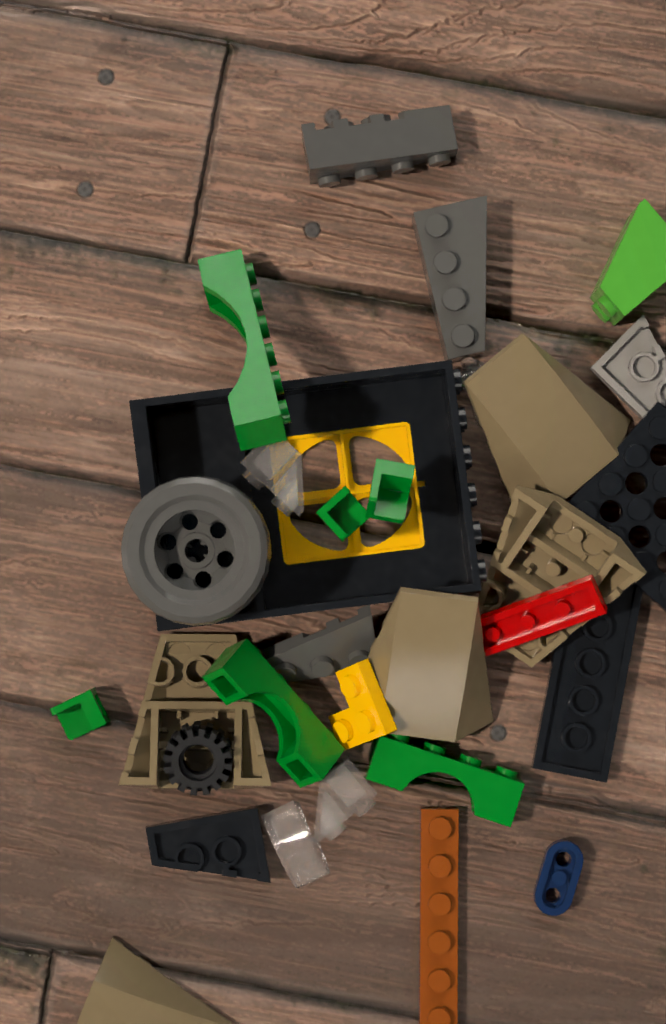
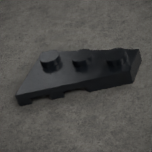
(213, 843)

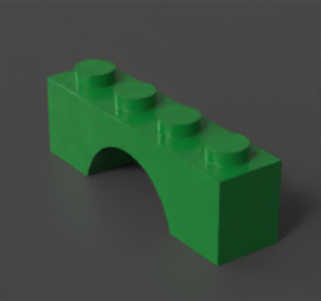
(305, 744)
(491, 792)

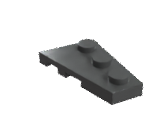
(324, 651)

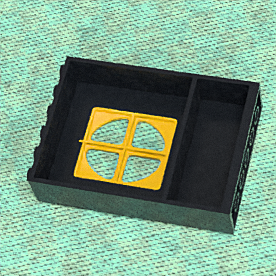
(403, 408)

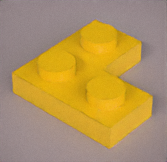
(367, 711)

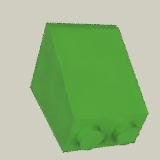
(634, 266)

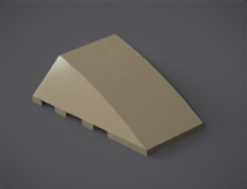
(543, 420)
(547, 546)
(433, 665)
(180, 697)
(136, 993)

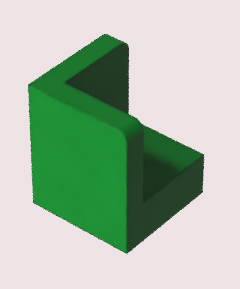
(390, 491)
(343, 514)
(81, 714)

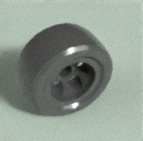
(148, 563)

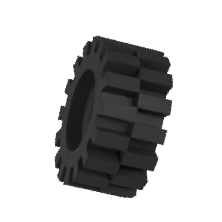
(198, 780)

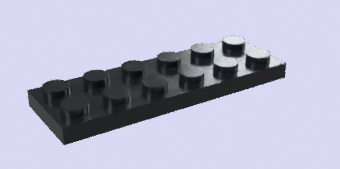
(587, 693)

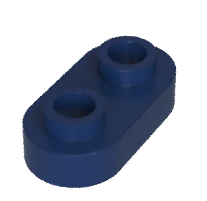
(558, 876)

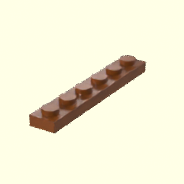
(438, 915)

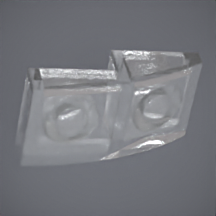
(294, 844)

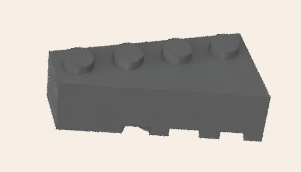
(378, 145)
(454, 266)

